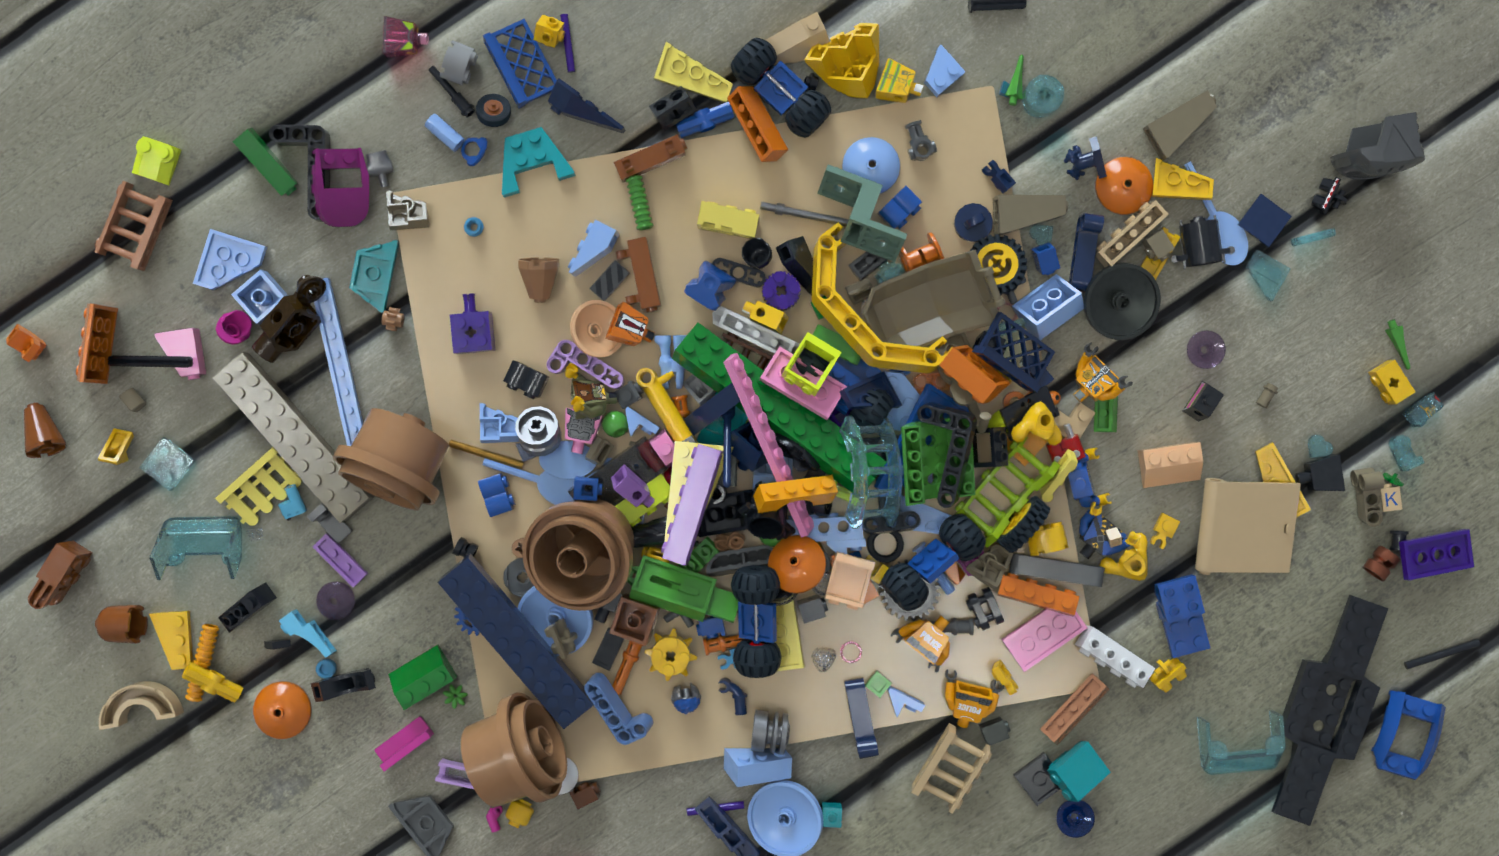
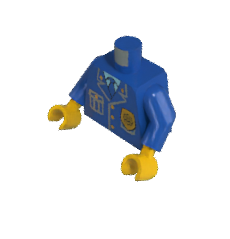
(1082, 484)

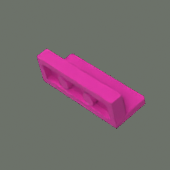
(403, 742)

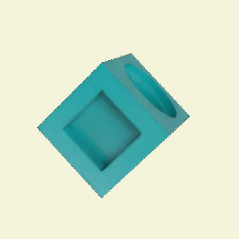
(832, 814)

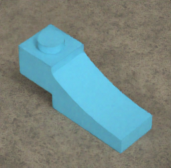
(295, 624)

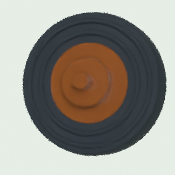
(493, 110)

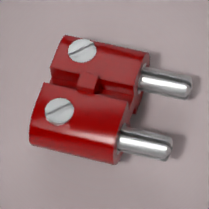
(1070, 442)

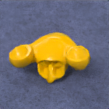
(1039, 422)
(1132, 563)

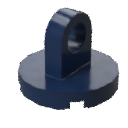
(973, 222)

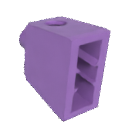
(631, 487)

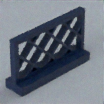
(1003, 364)

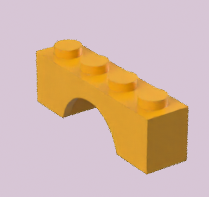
(777, 494)

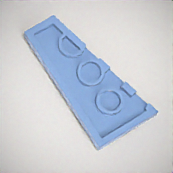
(930, 518)

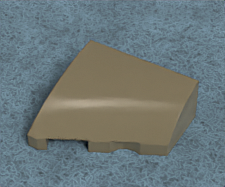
(406, 213)
(991, 566)

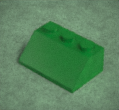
(421, 677)

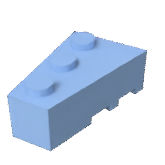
(753, 767)

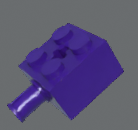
(471, 319)

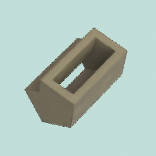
(859, 290)
(599, 451)

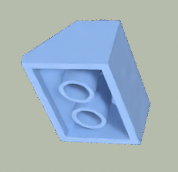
(1049, 306)

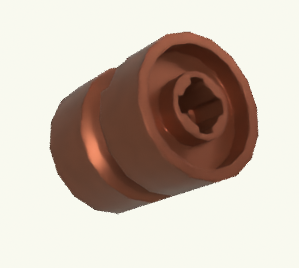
(1381, 563)

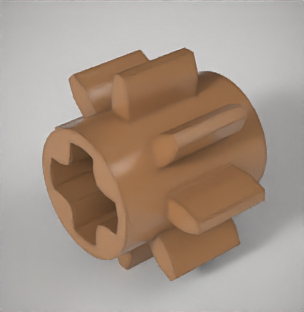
(392, 319)

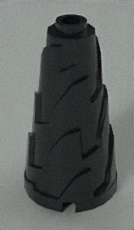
(651, 533)

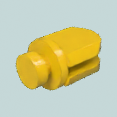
(652, 552)

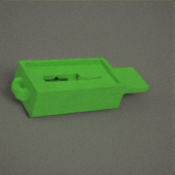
(680, 591)

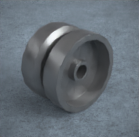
(538, 431)

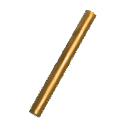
(486, 454)

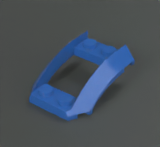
(1416, 708)

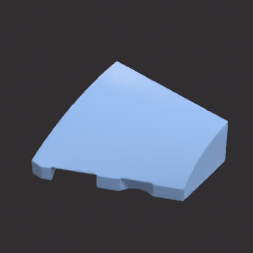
(496, 426)

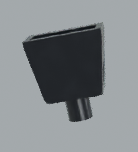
(1323, 474)

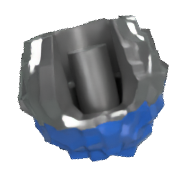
(686, 699)

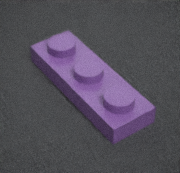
(340, 560)

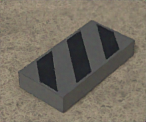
(609, 280)

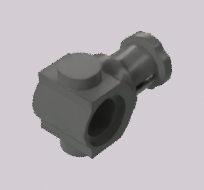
(919, 139)

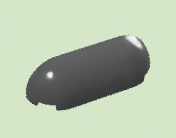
(729, 561)

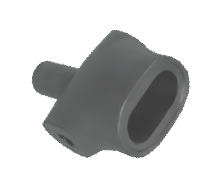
(379, 165)

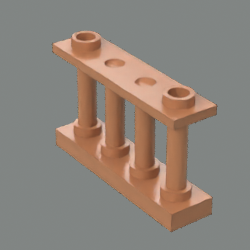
(145, 241)

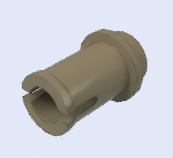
(1267, 395)

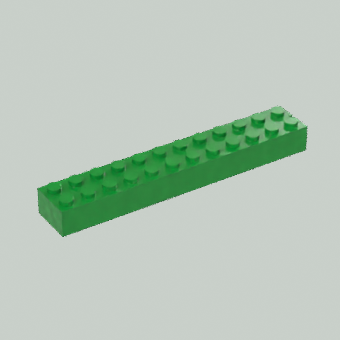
(704, 355)

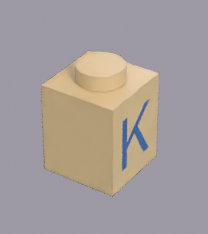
(1391, 498)

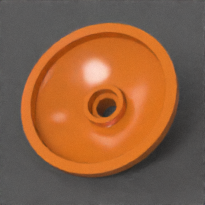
(1112, 189)
(809, 566)
(292, 703)

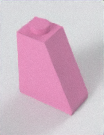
(187, 344)

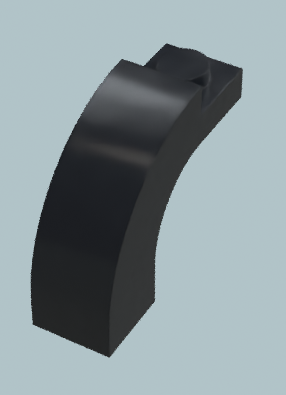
(343, 684)

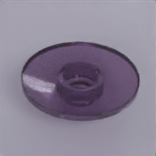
(1215, 349)
(343, 595)

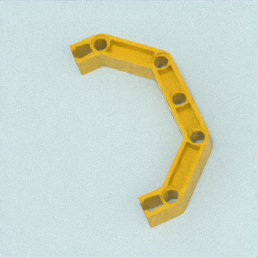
(861, 337)

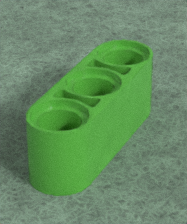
(838, 342)

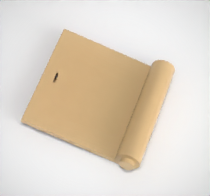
(1247, 527)

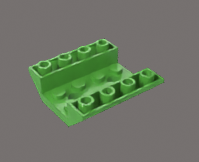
(924, 459)

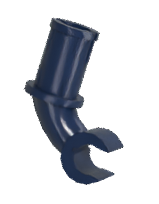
(738, 695)

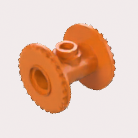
(921, 255)

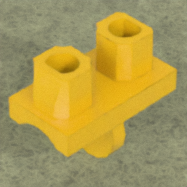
(1166, 672)

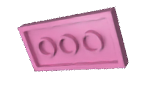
(825, 399)
(1042, 636)

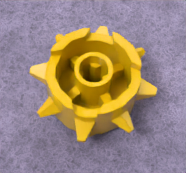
(681, 657)

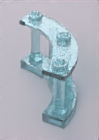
(860, 471)

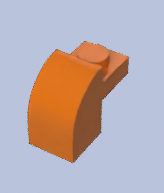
(25, 342)

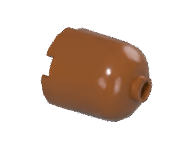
(122, 624)

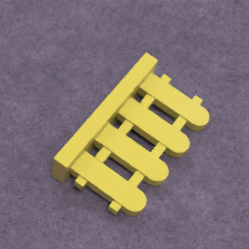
(235, 501)

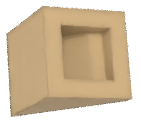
(1114, 537)

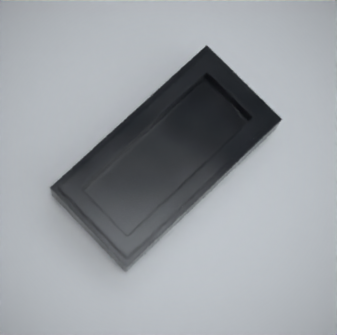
(608, 650)

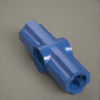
(705, 120)

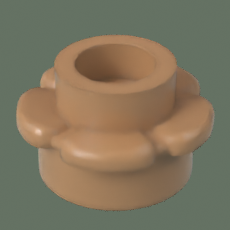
(721, 543)
(738, 544)

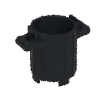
(1201, 243)
(767, 524)

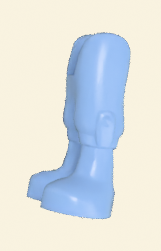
(666, 362)

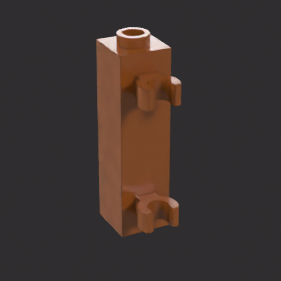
(651, 157)
(644, 274)

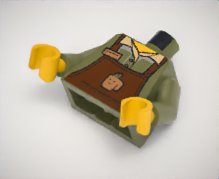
(588, 396)

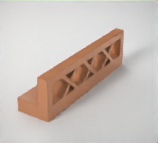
(1074, 709)

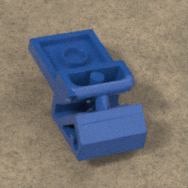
(1181, 614)

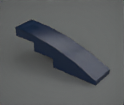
(712, 409)
(725, 828)

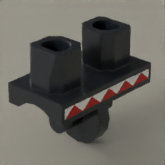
(1330, 186)

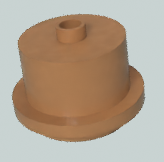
(394, 459)
(579, 553)
(515, 753)

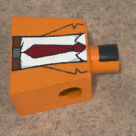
(629, 326)

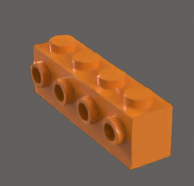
(757, 123)
(1037, 595)

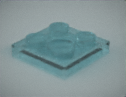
(167, 464)

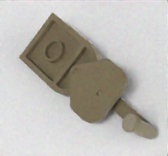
(959, 395)

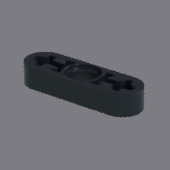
(750, 282)

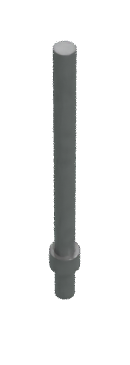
(780, 209)

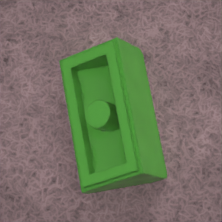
(1106, 415)

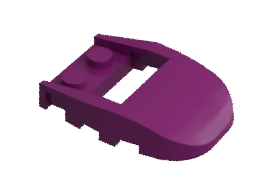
(340, 205)

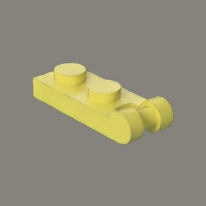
(1067, 464)

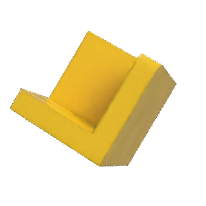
(879, 570)

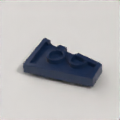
(854, 395)

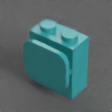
(1078, 771)

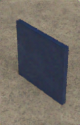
(1264, 220)

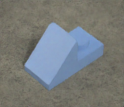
(635, 419)
(842, 545)
(900, 698)

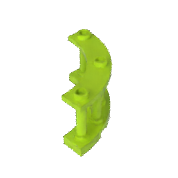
(1017, 501)

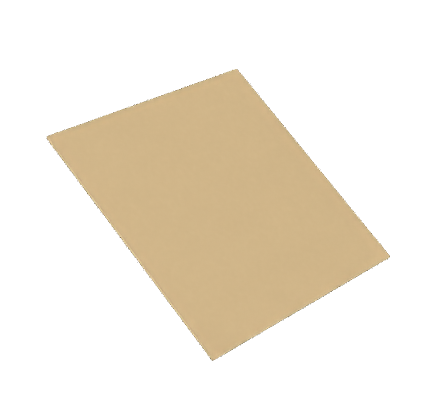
(723, 168)

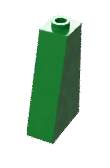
(265, 161)

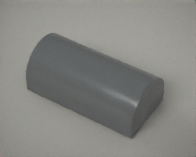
(866, 265)

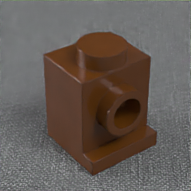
(585, 794)

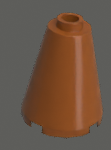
(41, 432)

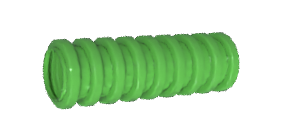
(639, 202)

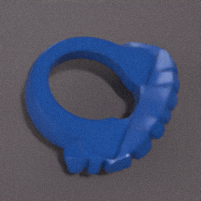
(473, 160)

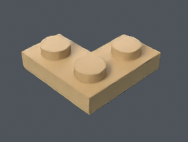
(1078, 419)

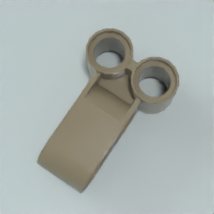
(1366, 483)

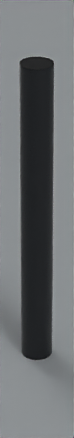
(1442, 654)

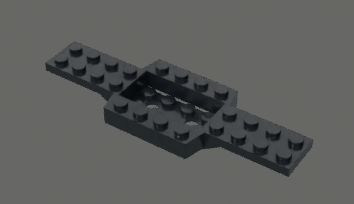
(1309, 702)

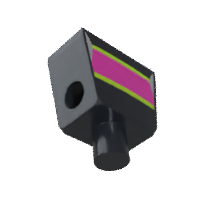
(1204, 401)

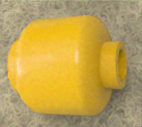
(519, 813)

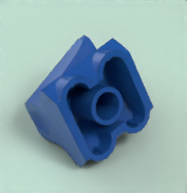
(709, 286)

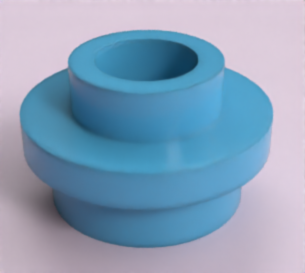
(469, 222)

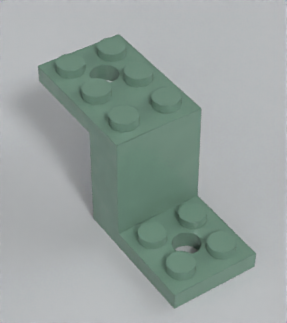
(862, 196)

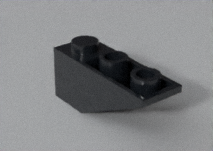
(798, 261)
(247, 607)

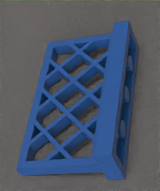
(504, 65)

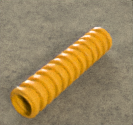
(203, 658)

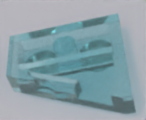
(1267, 273)

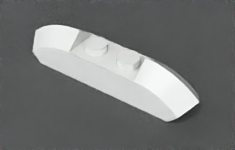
(752, 331)

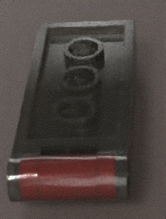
(638, 453)

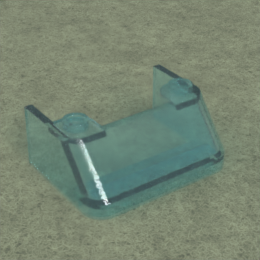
(197, 537)
(1217, 759)

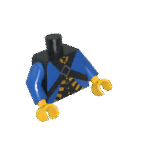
(1093, 533)

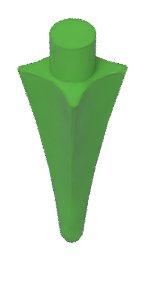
(1015, 88)
(1397, 337)

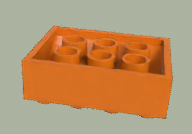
(96, 343)

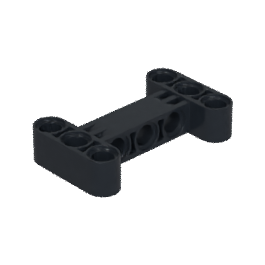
(901, 524)

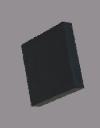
(1036, 779)

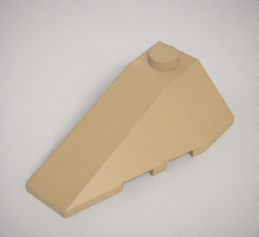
(796, 40)

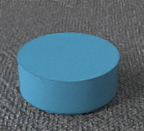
(326, 668)

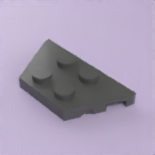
(424, 823)

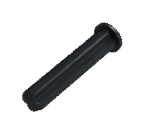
(981, 5)

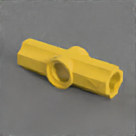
(212, 682)

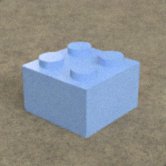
(259, 295)

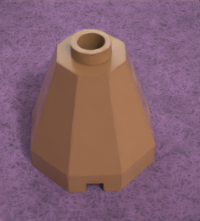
(538, 276)

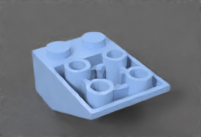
(596, 246)

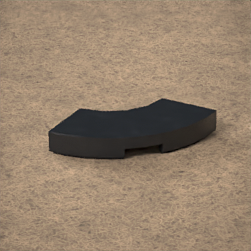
(797, 452)

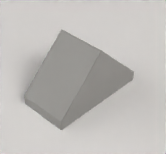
(698, 389)

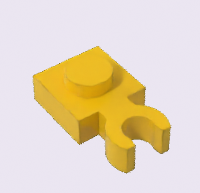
(1165, 527)
(1002, 674)

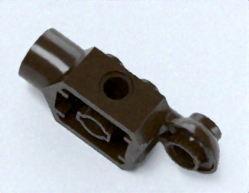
(290, 320)

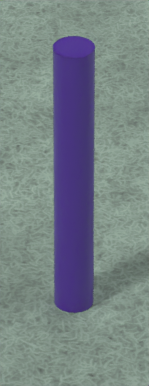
(568, 44)
(725, 806)

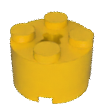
(1048, 539)

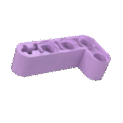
(589, 367)

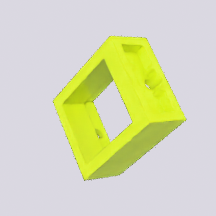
(820, 348)

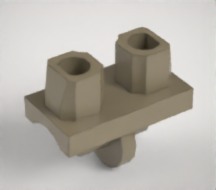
(562, 638)

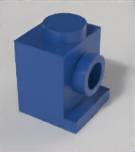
(580, 491)
(711, 627)

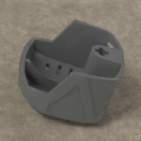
(1381, 148)

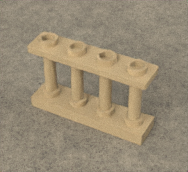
(941, 753)

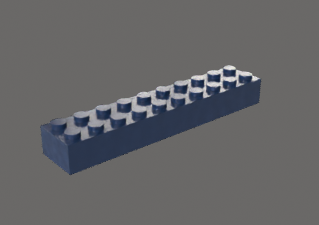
(516, 640)

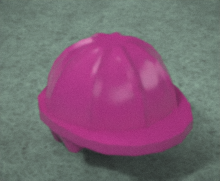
(234, 327)

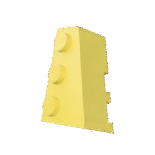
(727, 220)

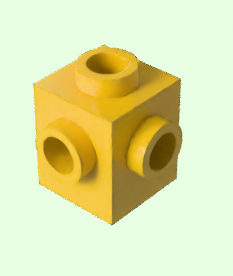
(549, 31)

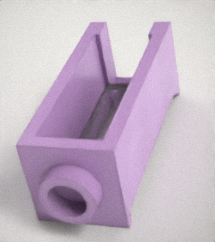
(453, 773)

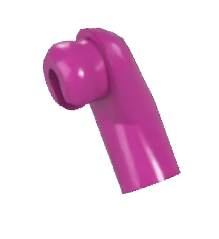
(492, 816)

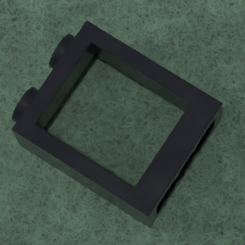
(999, 454)

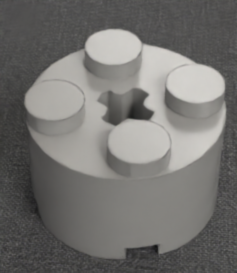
(458, 63)

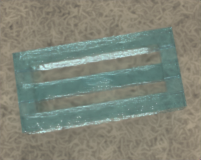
(1313, 237)

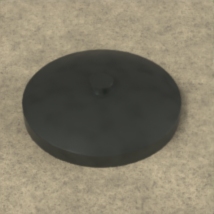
(1122, 301)

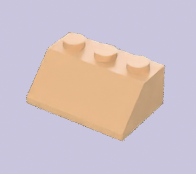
(1170, 464)

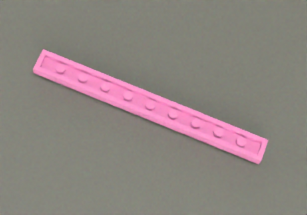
(766, 438)

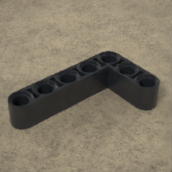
(309, 140)
(955, 448)

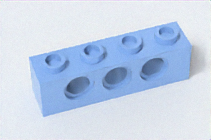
(832, 533)

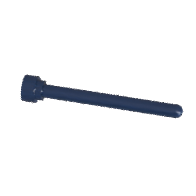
(727, 417)

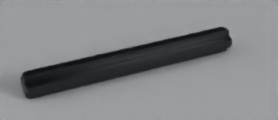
(150, 361)

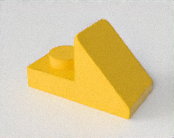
(116, 447)

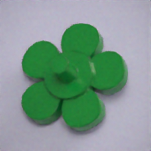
(1393, 479)

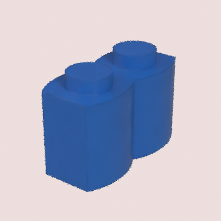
(899, 208)
(496, 494)

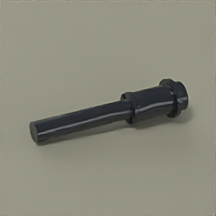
(465, 108)

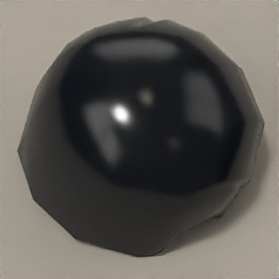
(757, 253)

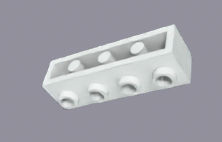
(1114, 656)

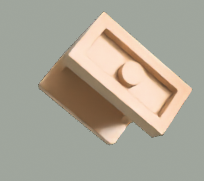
(849, 580)

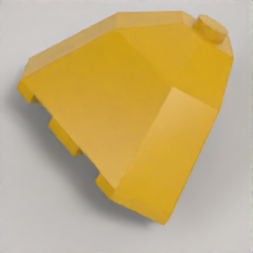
(849, 60)

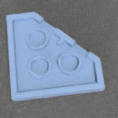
(226, 259)
(907, 395)

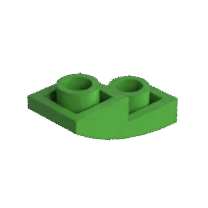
(701, 555)

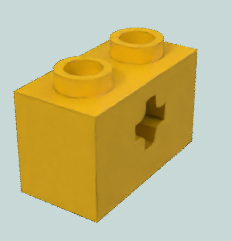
(1399, 385)

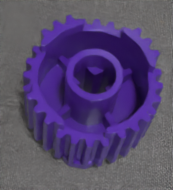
(781, 279)

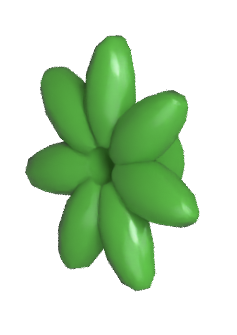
(458, 696)

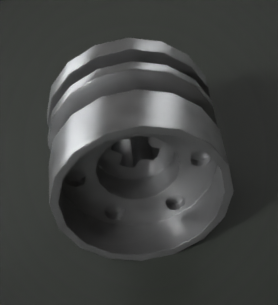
(770, 732)

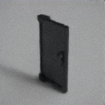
(1016, 411)

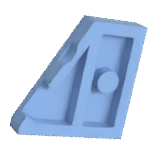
(942, 72)

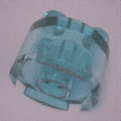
(1032, 96)

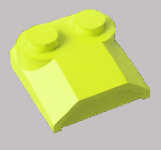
(155, 160)

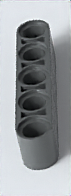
(1057, 570)

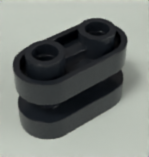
(981, 620)

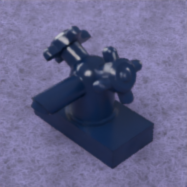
(1086, 160)

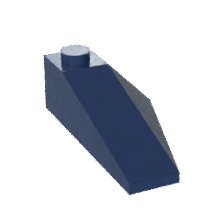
(569, 102)

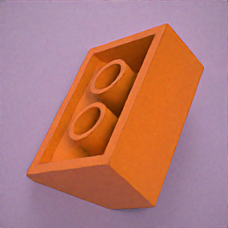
(973, 374)

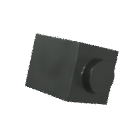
(995, 730)

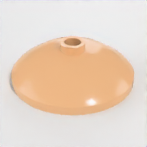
(595, 315)

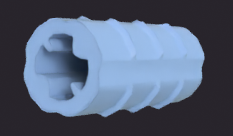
(444, 132)

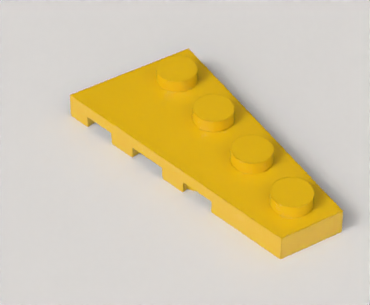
(1275, 470)

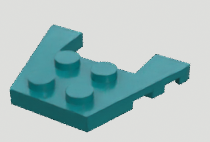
(527, 152)

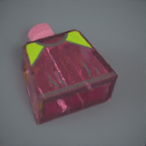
(401, 37)

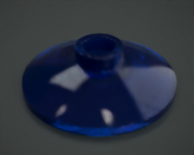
(1081, 825)

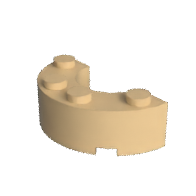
(151, 694)

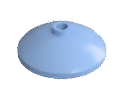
(873, 149)

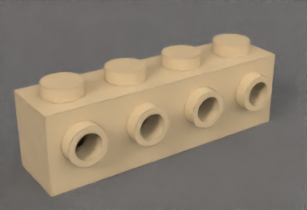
(1131, 234)

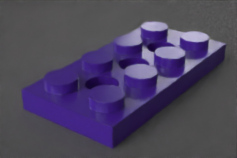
(1445, 562)

